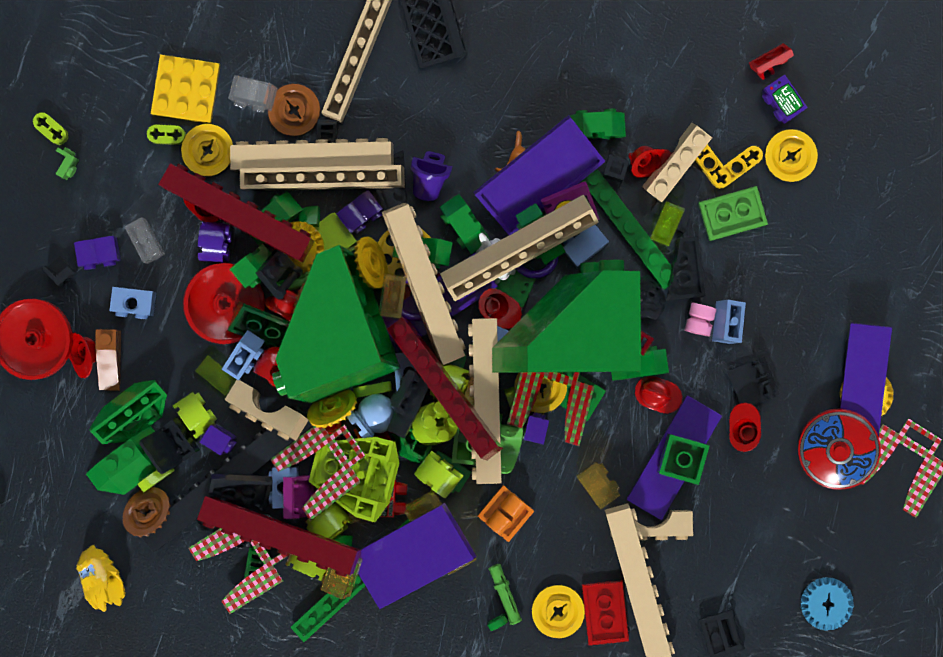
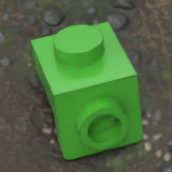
(67, 168)

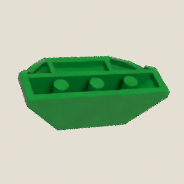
(129, 413)
(123, 467)

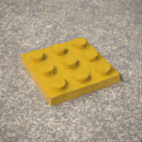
(185, 89)

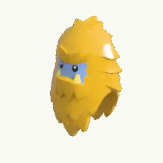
(99, 579)

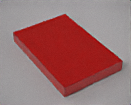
(605, 612)

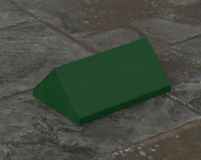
(261, 323)

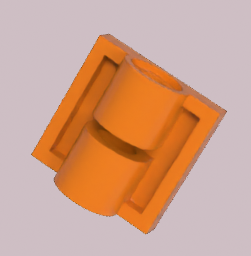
(505, 513)

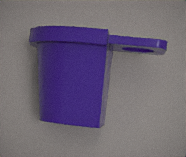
(429, 175)

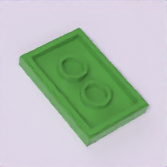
(733, 213)

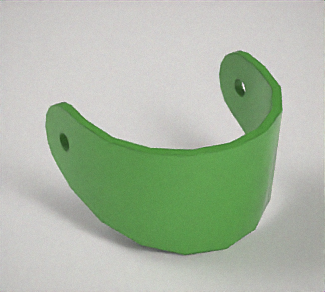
(511, 442)

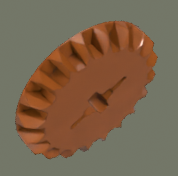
(308, 110)
(153, 500)

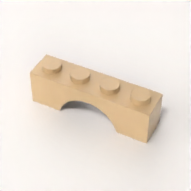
(687, 150)
(286, 420)
(678, 524)

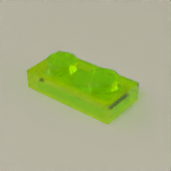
(667, 223)
(213, 373)

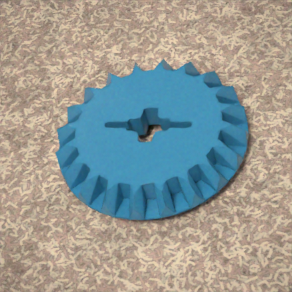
(817, 593)

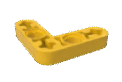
(726, 170)

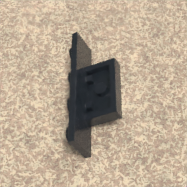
(407, 403)

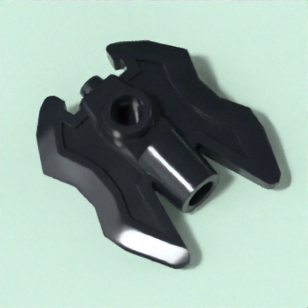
(650, 297)

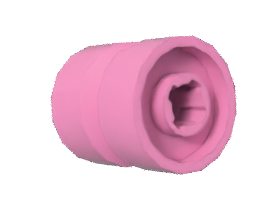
(700, 319)

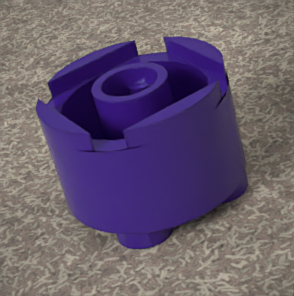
(214, 242)

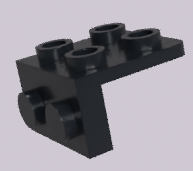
(169, 446)

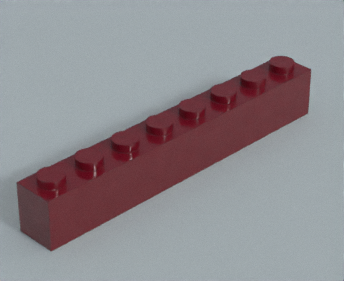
(237, 213)
(444, 389)
(279, 535)

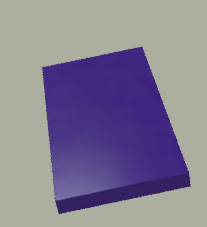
(546, 167)
(414, 556)

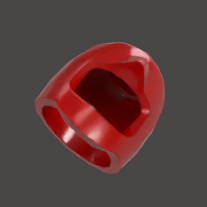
(266, 364)

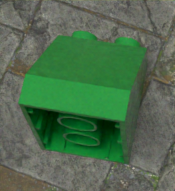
(579, 325)
(333, 334)

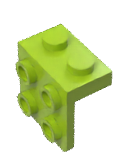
(335, 233)

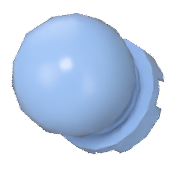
(372, 415)

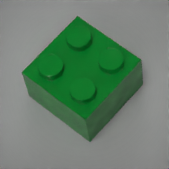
(683, 459)

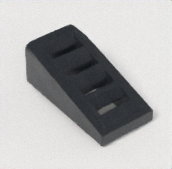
(327, 123)

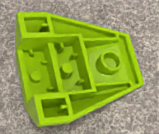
(375, 471)

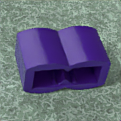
(360, 212)
(97, 251)

